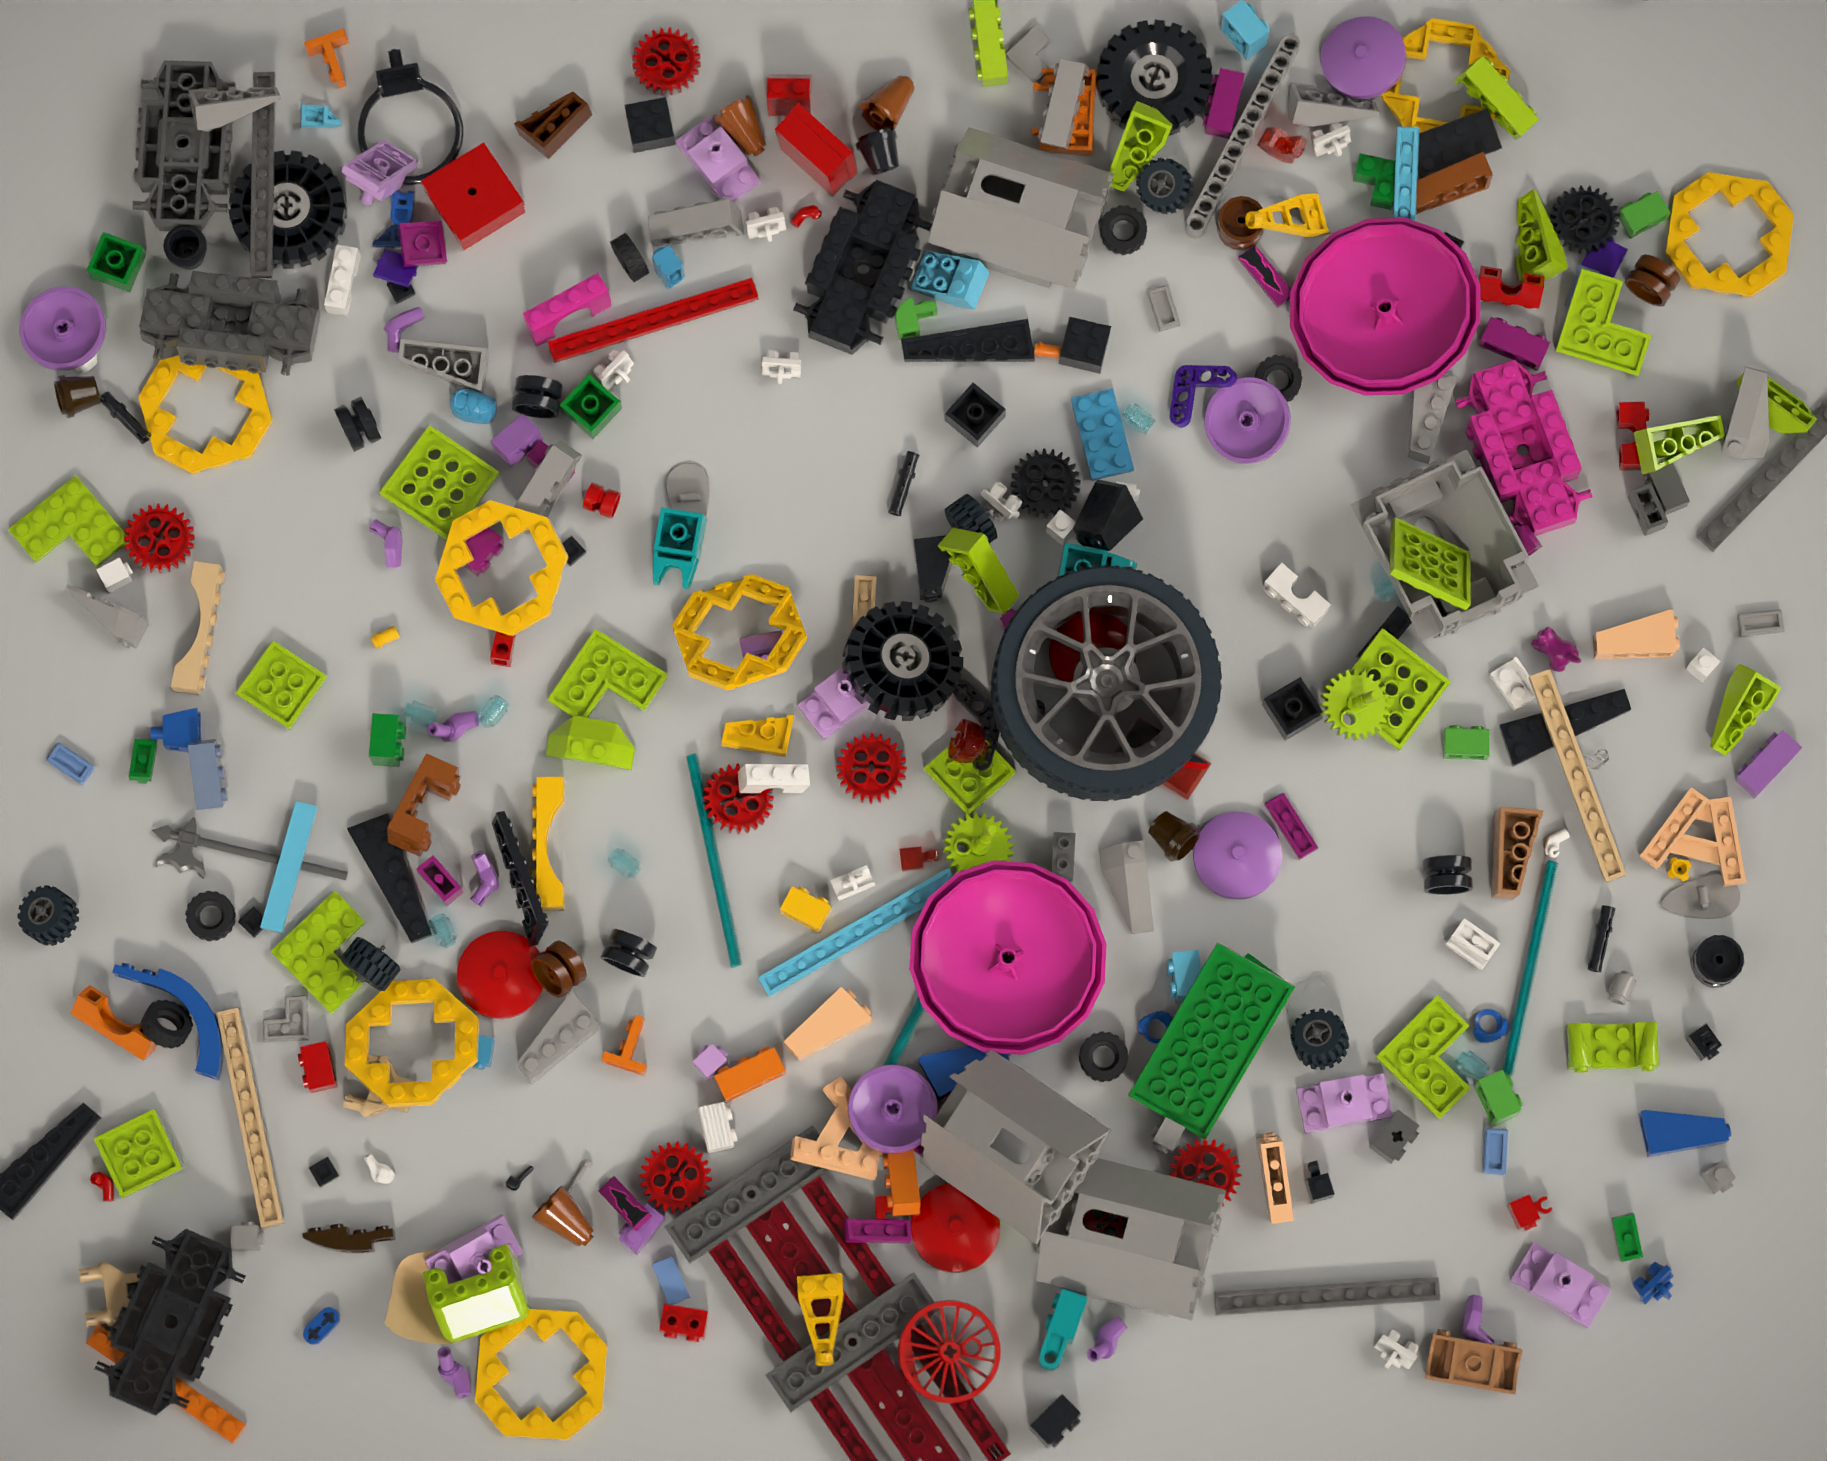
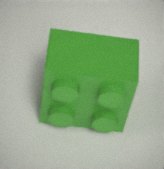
(1498, 1097)

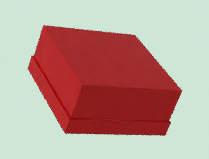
(816, 150)
(473, 196)

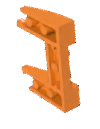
(1082, 135)

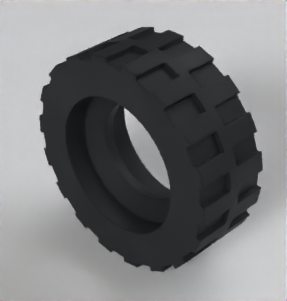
(1123, 246)
(629, 257)
(1286, 365)
(206, 899)
(161, 1035)
(1086, 1056)

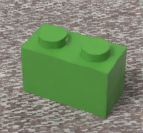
(1643, 214)
(1466, 743)

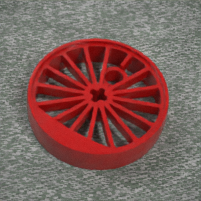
(906, 1358)

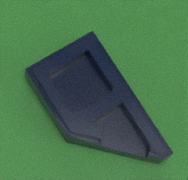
(389, 239)

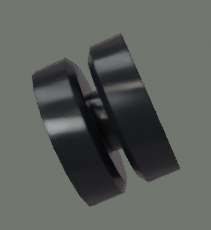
(537, 396)
(359, 423)
(1447, 874)
(628, 952)
(1709, 971)

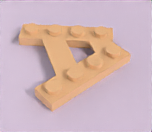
(1722, 852)
(824, 1150)

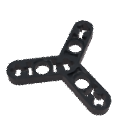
(982, 716)

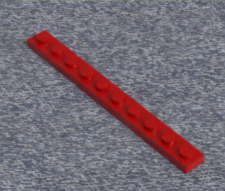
(653, 320)

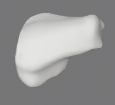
(379, 1172)

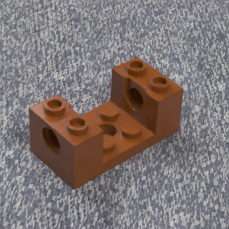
(432, 776)

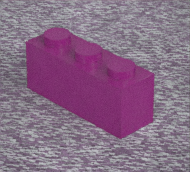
(1223, 103)
(1514, 343)

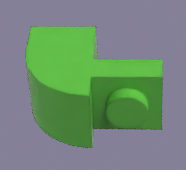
(909, 314)

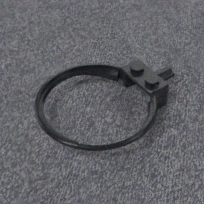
(402, 80)

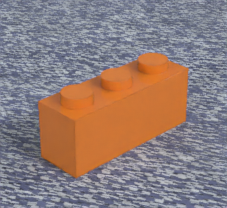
(749, 1073)
(903, 1183)

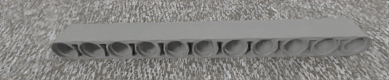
(1243, 126)

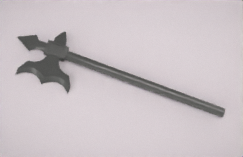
(184, 859)

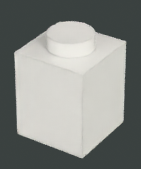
(1060, 527)
(115, 574)
(1703, 665)

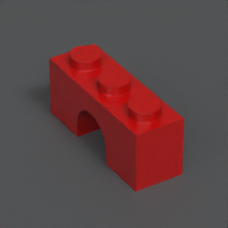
(1526, 293)
(1631, 417)

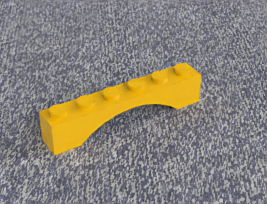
(549, 799)

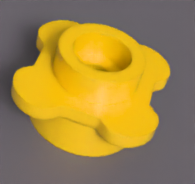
(1679, 863)

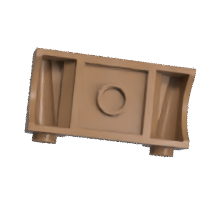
(1473, 1363)

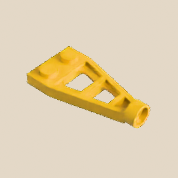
(1310, 210)
(821, 1287)

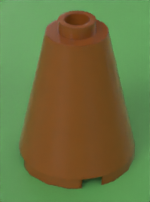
(887, 104)
(742, 125)
(564, 1218)

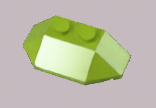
(1786, 410)
(591, 743)

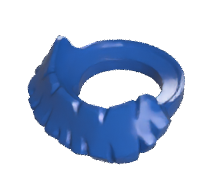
(1143, 1024)
(1501, 1029)

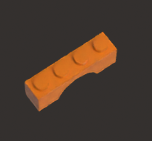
(93, 1009)

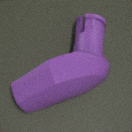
(398, 324)
(393, 542)
(454, 726)
(487, 875)
(1472, 1320)
(1107, 1340)
(454, 1373)

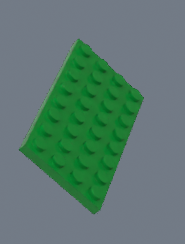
(1211, 1040)

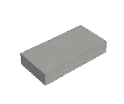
(1163, 308)
(1760, 623)

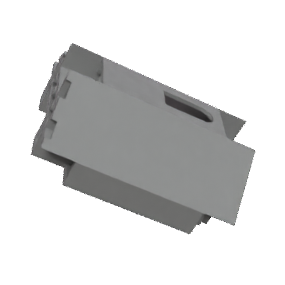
(1039, 238)
(1466, 515)
(1059, 1135)
(1163, 1248)

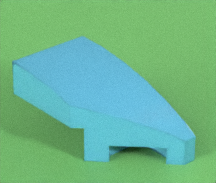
(318, 117)

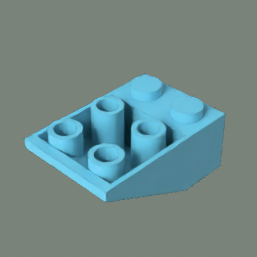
(951, 279)

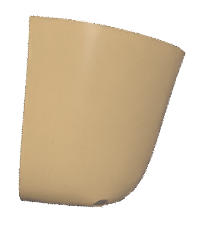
(409, 1306)

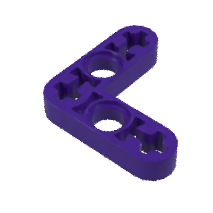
(1194, 381)

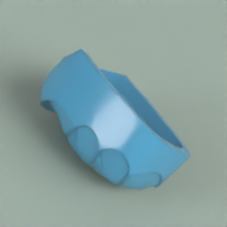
(473, 406)

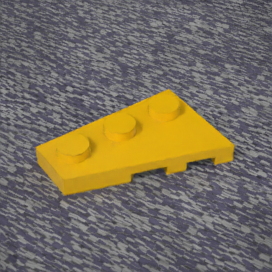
(760, 736)

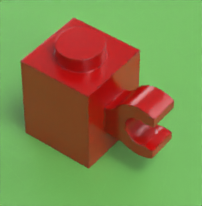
(1526, 1213)

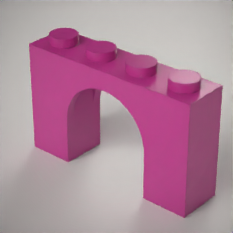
(544, 317)

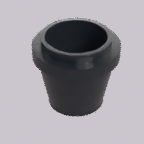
(879, 150)
(181, 240)

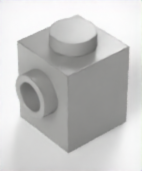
(1167, 1136)
(1719, 1177)
(246, 1237)

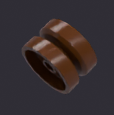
(1230, 230)
(1652, 280)
(558, 969)

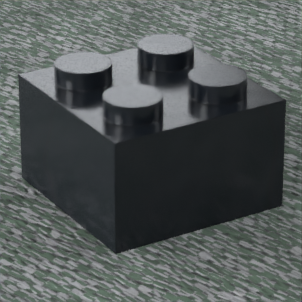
(649, 124)
(1084, 345)
(975, 414)
(1292, 708)
(1055, 1421)

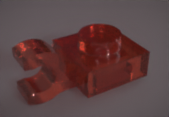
(913, 858)

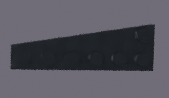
(986, 343)
(1530, 735)
(391, 874)
(534, 919)
(34, 1168)

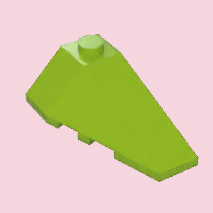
(1141, 141)
(1538, 243)
(1743, 702)

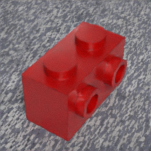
(683, 1322)

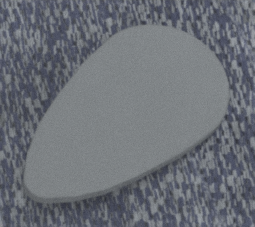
(688, 488)
(1703, 898)

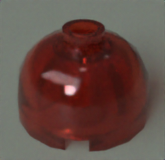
(968, 743)

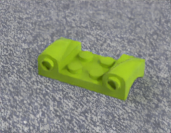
(1612, 1046)

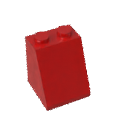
(786, 91)

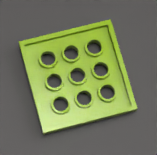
(424, 486)
(1430, 563)
(1405, 687)

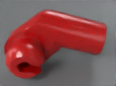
(805, 212)
(104, 1183)

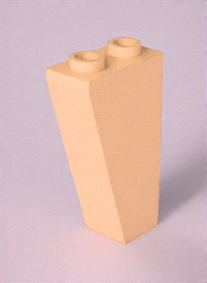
(1641, 638)
(828, 1024)
(1275, 1177)

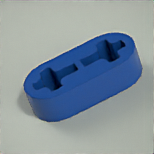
(317, 1322)

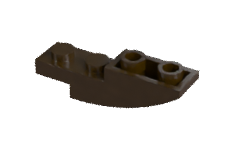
(340, 1240)

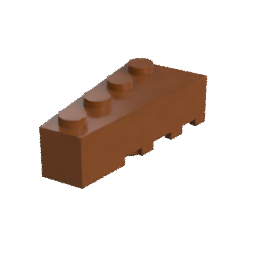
(1453, 183)

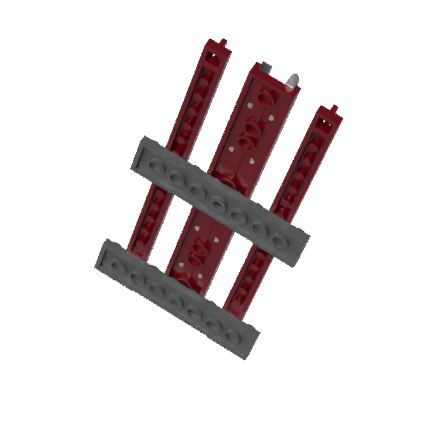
(860, 1333)

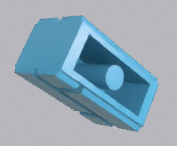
(668, 266)

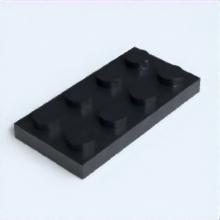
(1456, 142)

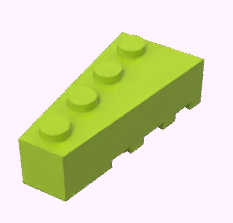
(989, 42)
(1496, 95)
(1671, 442)
(980, 568)

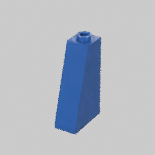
(945, 1063)
(1677, 1132)

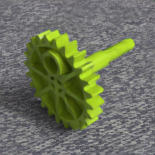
(1357, 698)
(982, 840)

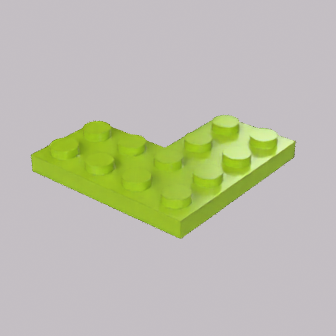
(1588, 328)
(65, 514)
(605, 666)
(312, 947)
(1416, 1061)

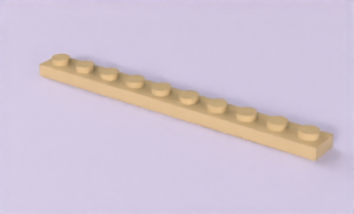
(1577, 776)
(250, 1118)

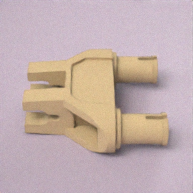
(373, 1104)
(115, 1290)

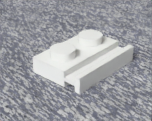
(1513, 683)
(1473, 944)

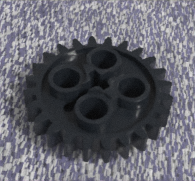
(1572, 205)
(1044, 464)

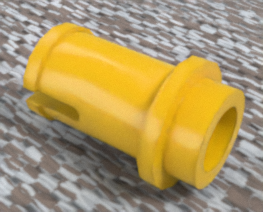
(384, 637)

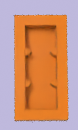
(325, 45)
(627, 1049)

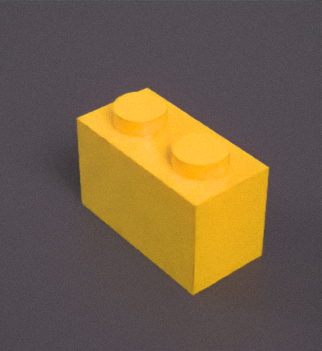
(805, 908)

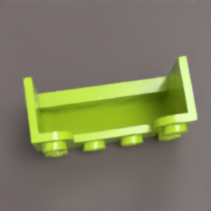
(478, 1301)

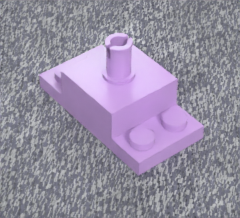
(718, 160)
(379, 171)
(832, 704)
(1344, 1102)
(470, 1253)
(1561, 1284)

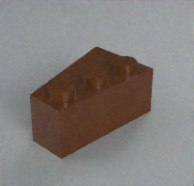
(555, 124)

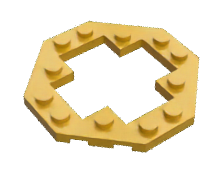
(1416, 45)
(1723, 278)
(217, 451)
(458, 554)
(751, 667)
(379, 1013)
(537, 1423)

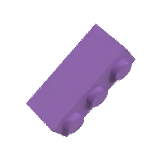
(1767, 763)

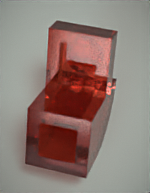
(1281, 145)

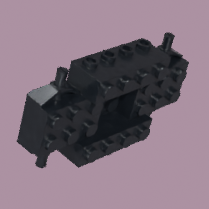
(871, 237)
(159, 1353)

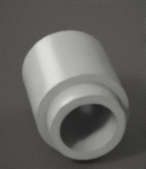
(1621, 987)

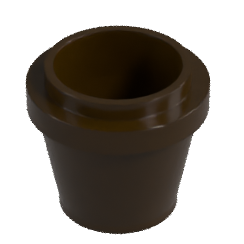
(76, 394)
(1174, 835)

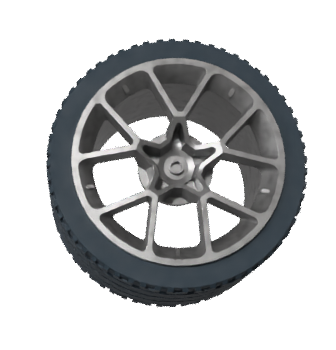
(1105, 682)

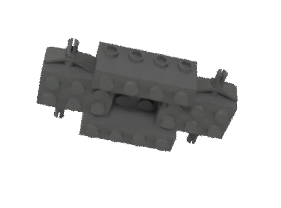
(178, 176)
(199, 319)

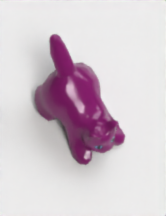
(1558, 650)

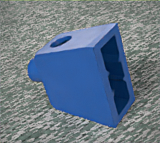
(179, 730)

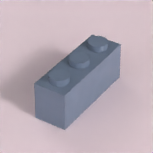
(207, 774)

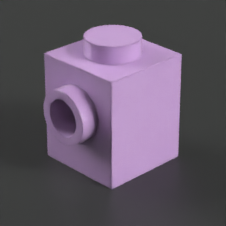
(710, 1060)

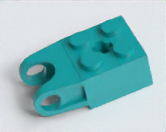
(678, 552)
(1075, 556)
(1061, 1326)

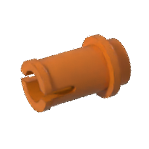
(1047, 350)

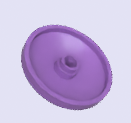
(1363, 57)
(62, 328)
(1248, 421)
(1237, 855)
(890, 1108)

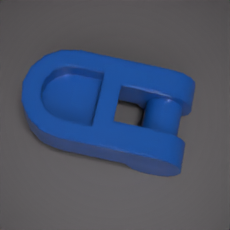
(402, 213)

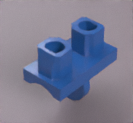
(1657, 1286)

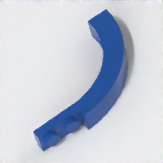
(211, 1045)

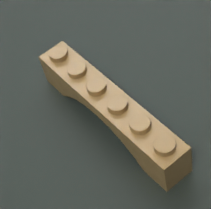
(189, 672)

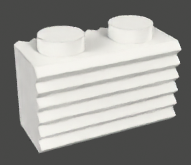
(716, 1127)

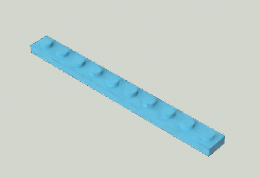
(851, 936)

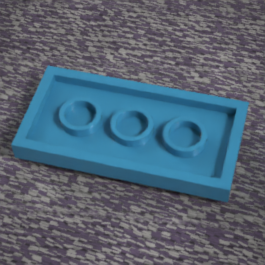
(1102, 434)

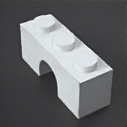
(339, 288)
(1308, 610)
(788, 777)

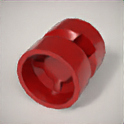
(601, 500)

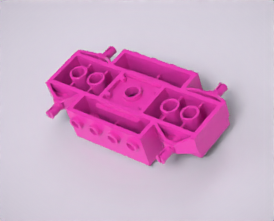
(1515, 418)

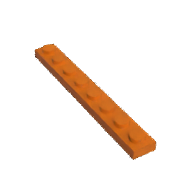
(198, 1406)

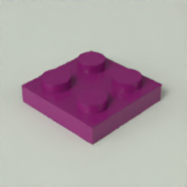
(422, 243)

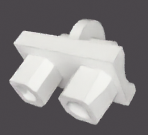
(1332, 141)
(766, 225)
(781, 367)
(616, 370)
(998, 505)
(852, 883)
(1394, 1352)

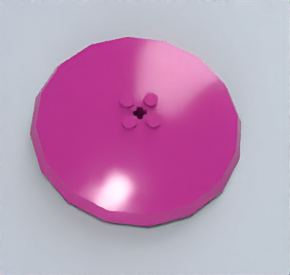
(1385, 306)
(1016, 915)

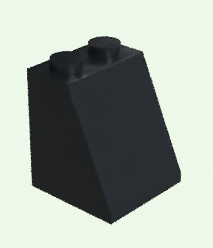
(1106, 516)
(931, 567)

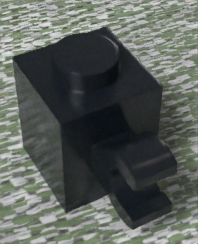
(1704, 1043)
(1318, 1186)

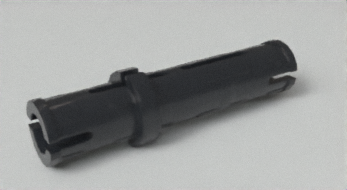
(119, 411)
(910, 460)
(1603, 931)

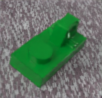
(143, 760)
(1627, 1237)

